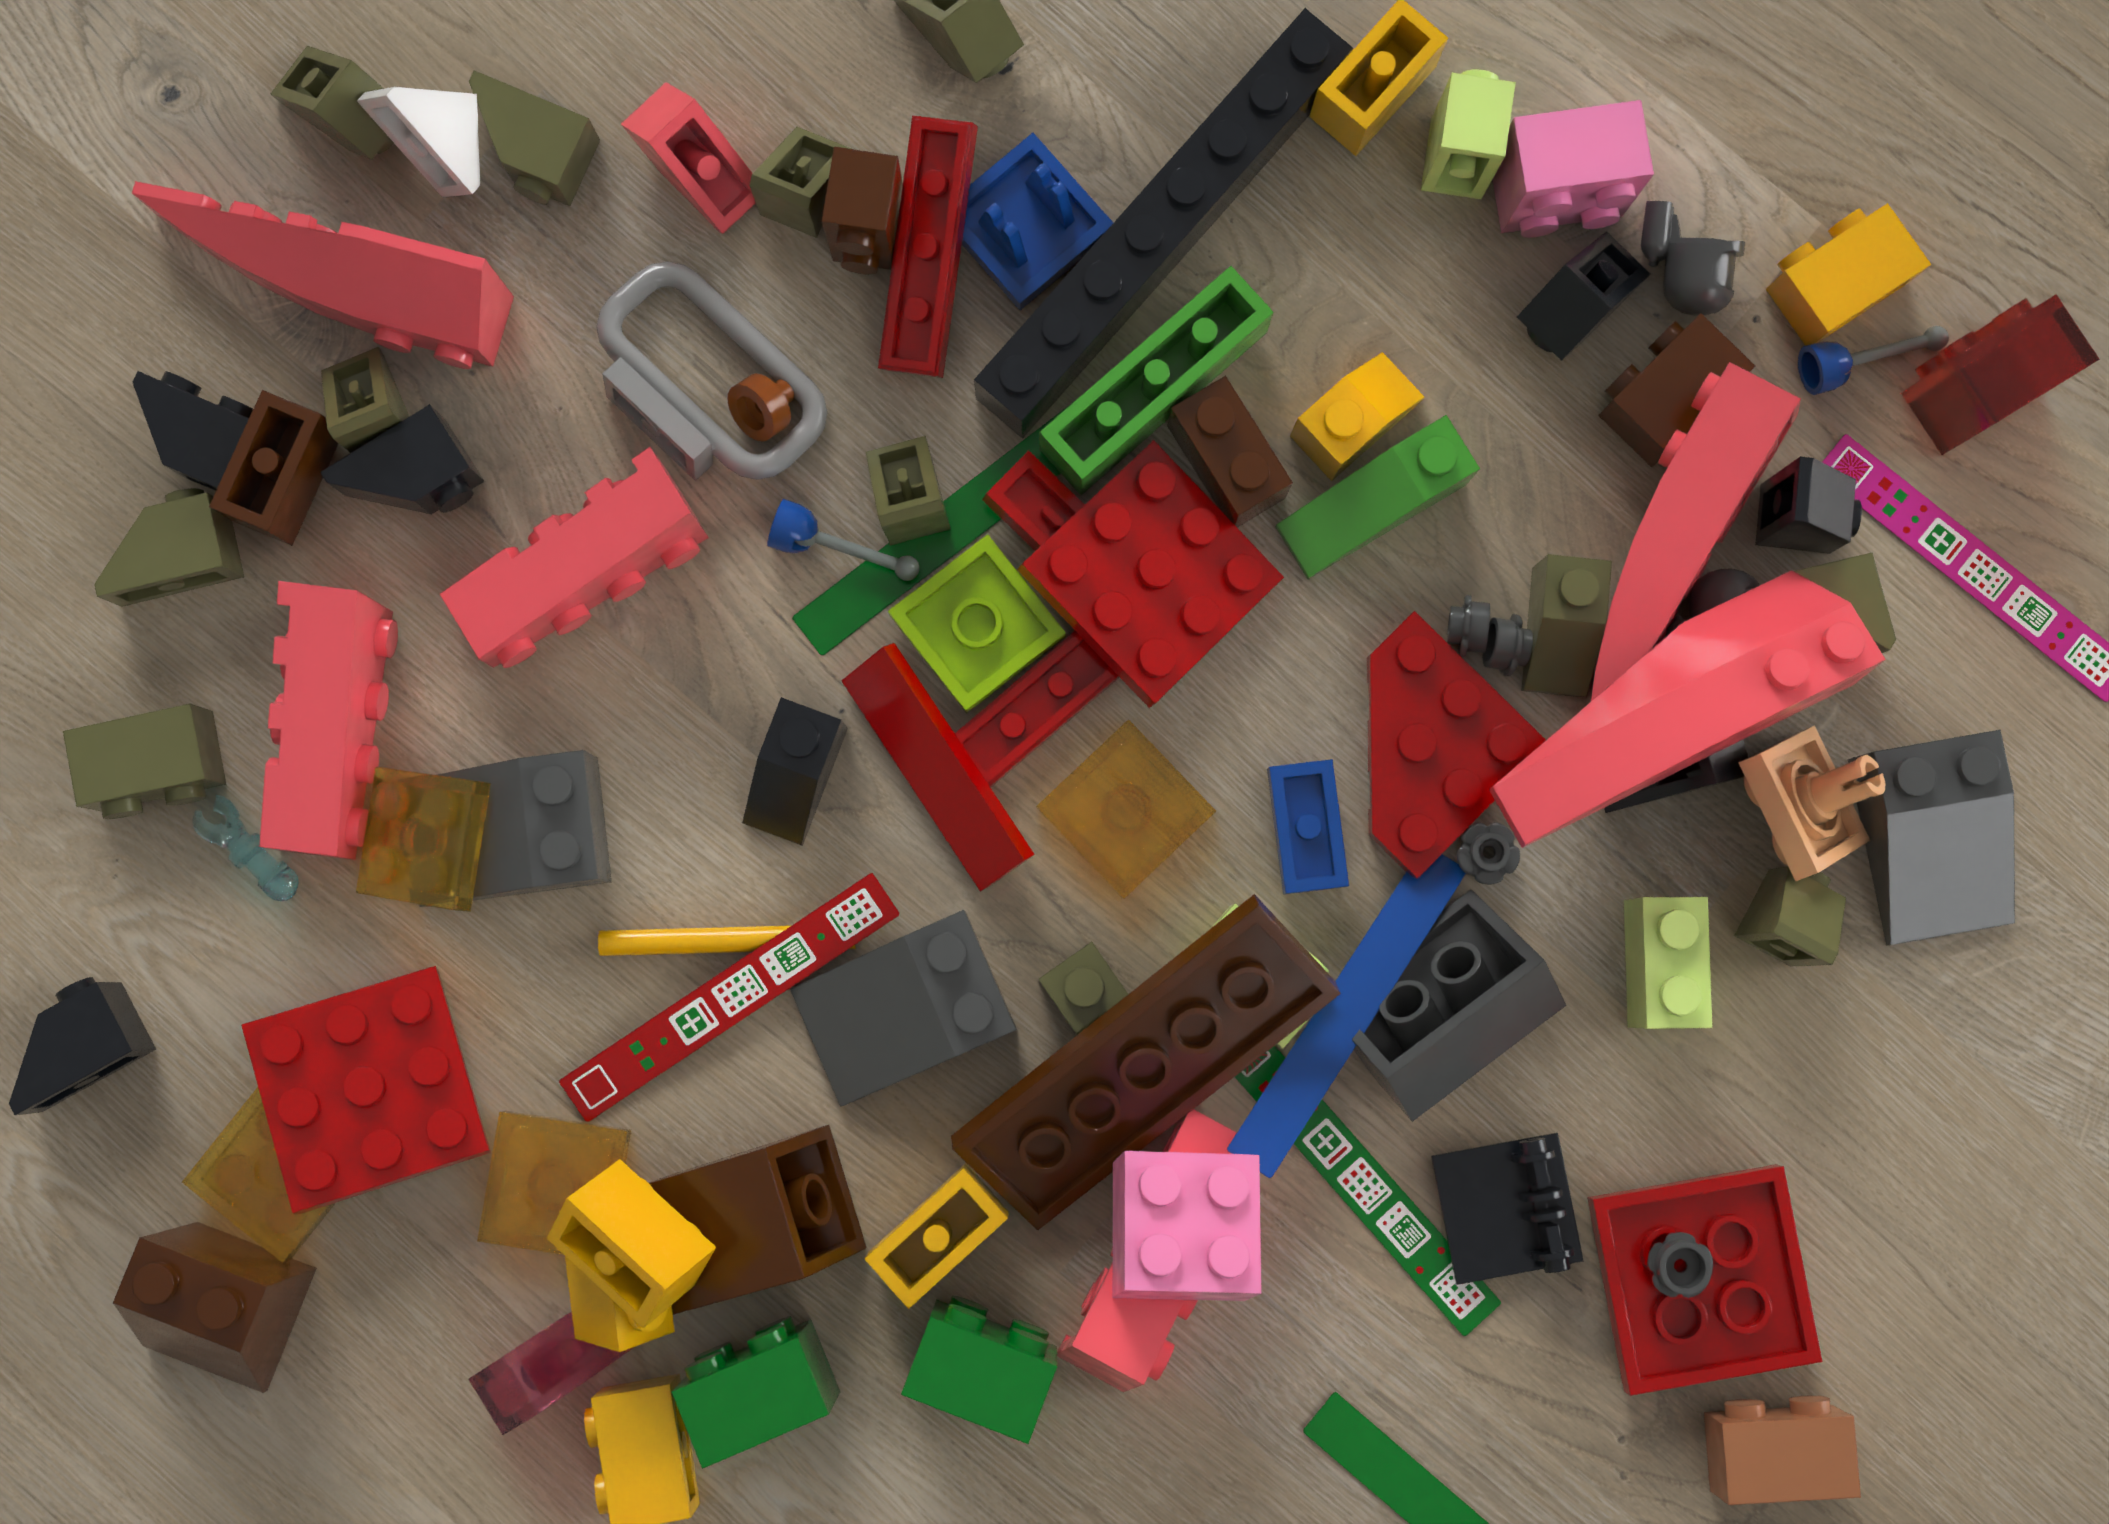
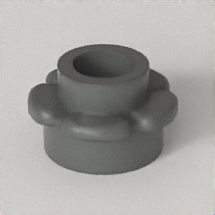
(1469, 626)
(1507, 645)
(1471, 856)
(1696, 1271)

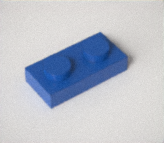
(1307, 826)

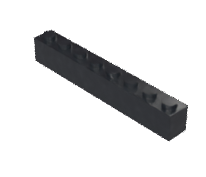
(1160, 225)

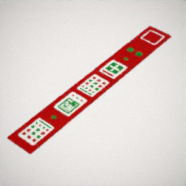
(729, 997)

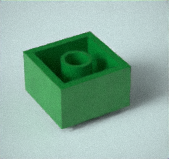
(982, 1368)
(755, 1392)

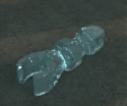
(274, 877)

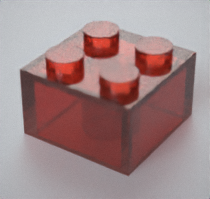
(1997, 371)

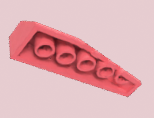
(360, 276)
(1692, 509)
(1690, 699)

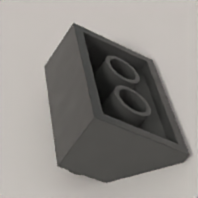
(1456, 1006)

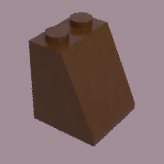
(769, 1213)
(213, 1301)

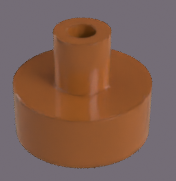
(761, 406)

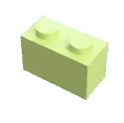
(1468, 134)
(1667, 962)

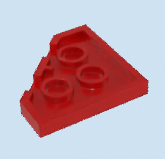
(1433, 744)

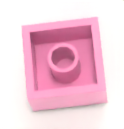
(1572, 168)
(1186, 1226)

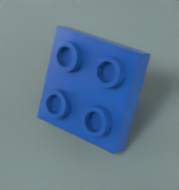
(1029, 221)

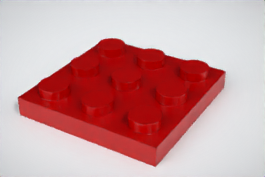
(1150, 573)
(365, 1090)
(1751, 1312)

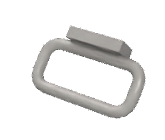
(670, 414)

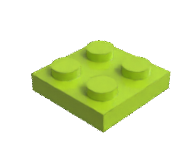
(977, 623)

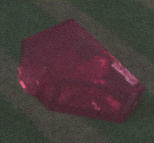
(539, 1373)

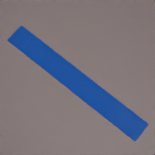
(1328, 1036)

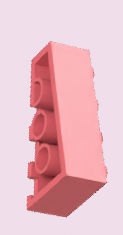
(576, 564)
(325, 719)
(1126, 1337)

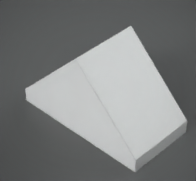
(433, 132)

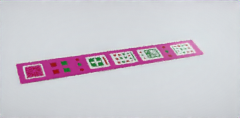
(1975, 567)

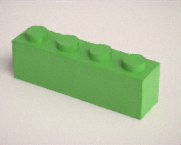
(1153, 378)

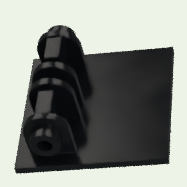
(1507, 1209)

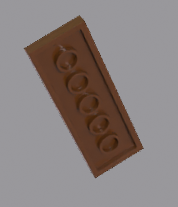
(1145, 1063)

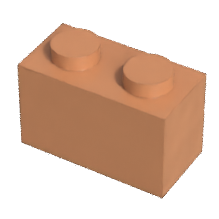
(1781, 1452)

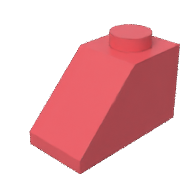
(692, 155)

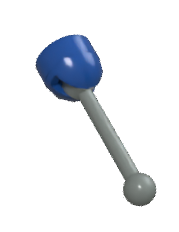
(1829, 364)
(797, 530)

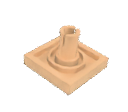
(1810, 800)

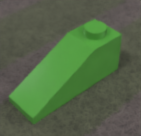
(1379, 497)

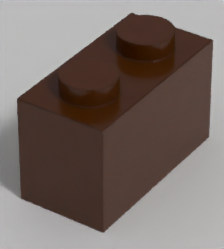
(862, 209)
(1659, 399)
(1229, 452)
(275, 468)

